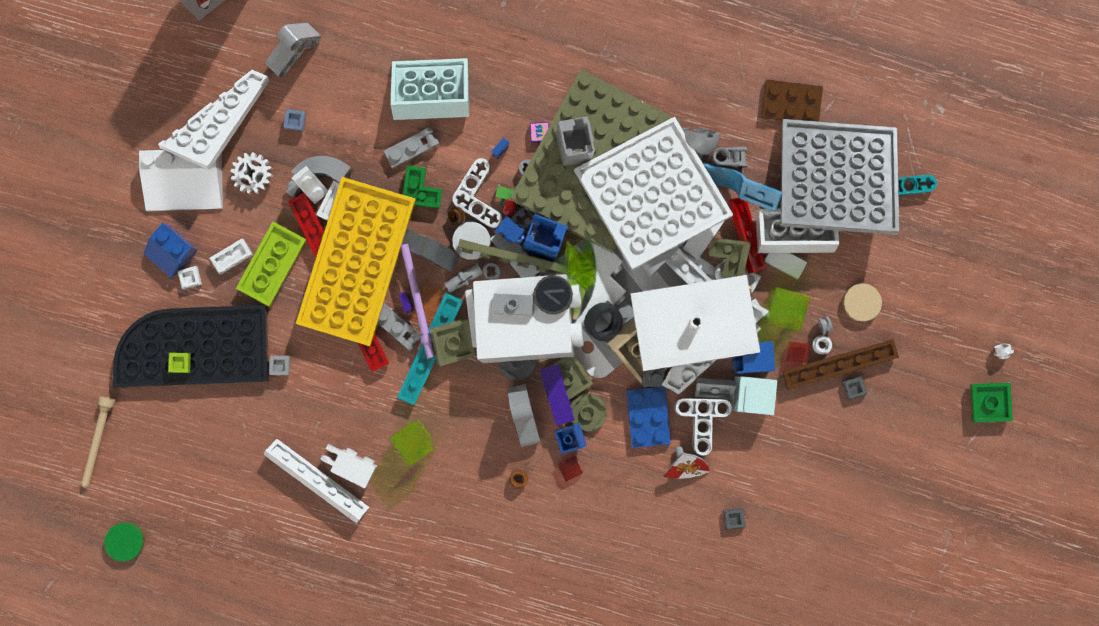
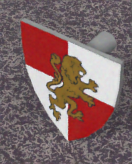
(686, 466)

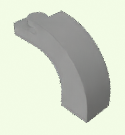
(320, 166)

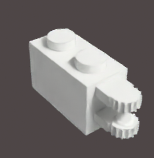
(351, 466)

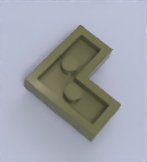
(733, 252)

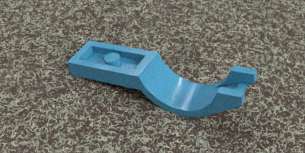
(745, 188)

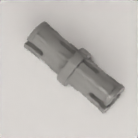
(463, 278)

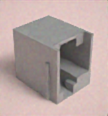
(575, 141)

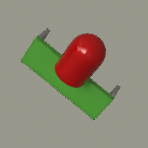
(506, 193)

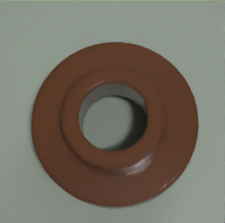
(456, 216)

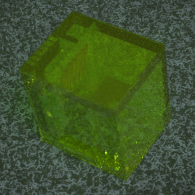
(786, 309)
(413, 442)

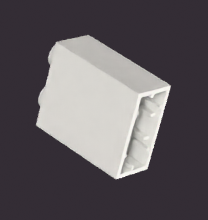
(523, 337)

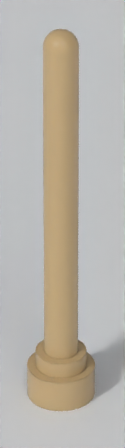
(105, 405)

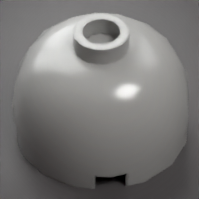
(702, 140)

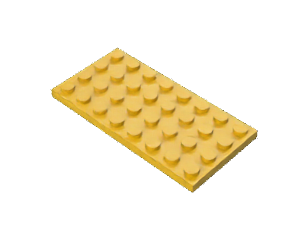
(355, 261)

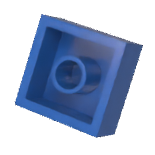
(570, 438)

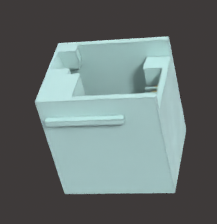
(754, 395)

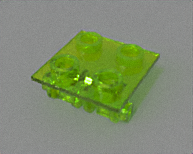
(581, 266)

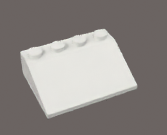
(178, 183)

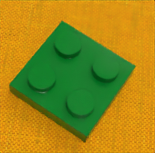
(991, 402)

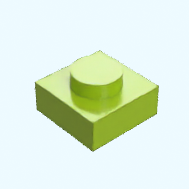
(179, 362)

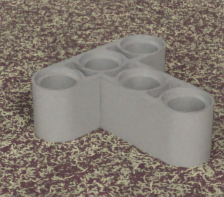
(293, 42)
(523, 415)

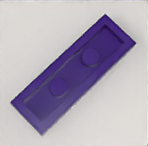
(557, 395)

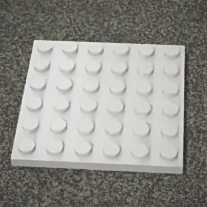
(653, 193)

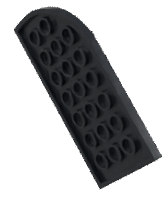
(223, 342)

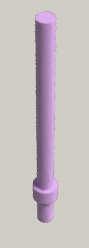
(426, 337)

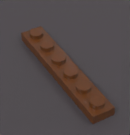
(840, 364)

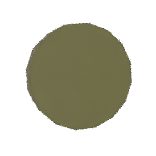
(589, 412)

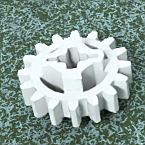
(260, 171)

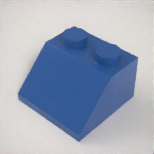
(169, 249)

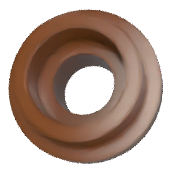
(518, 485)

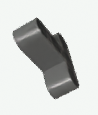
(431, 250)

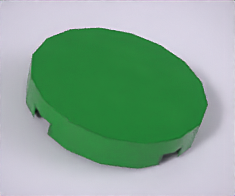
(124, 541)

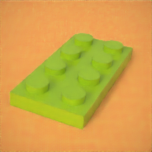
(271, 264)

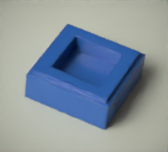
(500, 148)

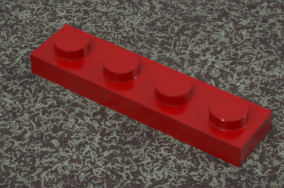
(746, 233)

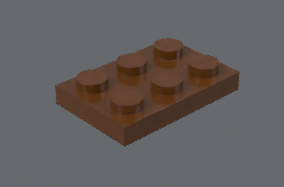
(791, 101)

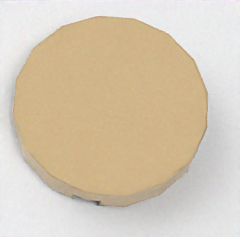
(862, 302)

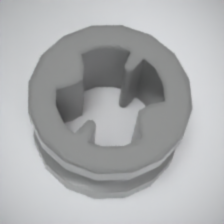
(485, 272)
(825, 325)

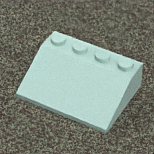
(430, 89)

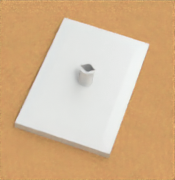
(667, 326)

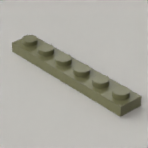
(506, 256)

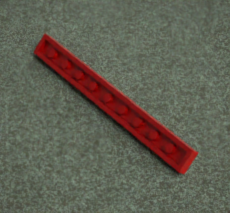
(314, 233)

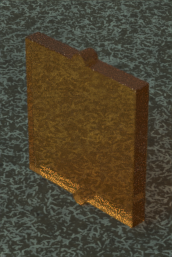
(431, 301)

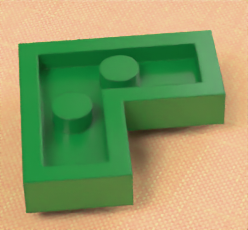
(415, 188)

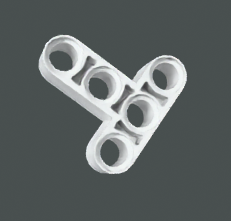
(698, 417)

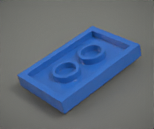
(648, 417)

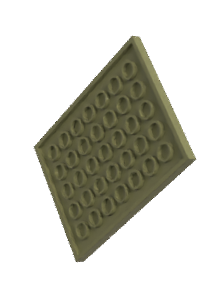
(554, 188)

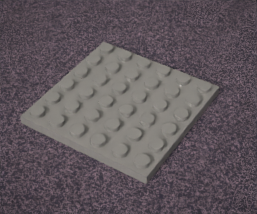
(839, 177)

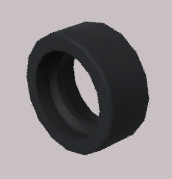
(592, 317)

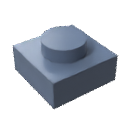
(294, 120)

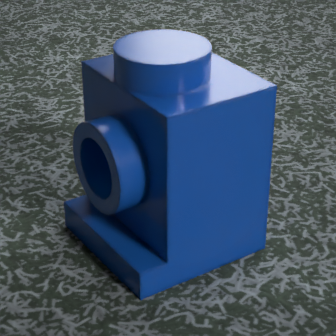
(511, 231)

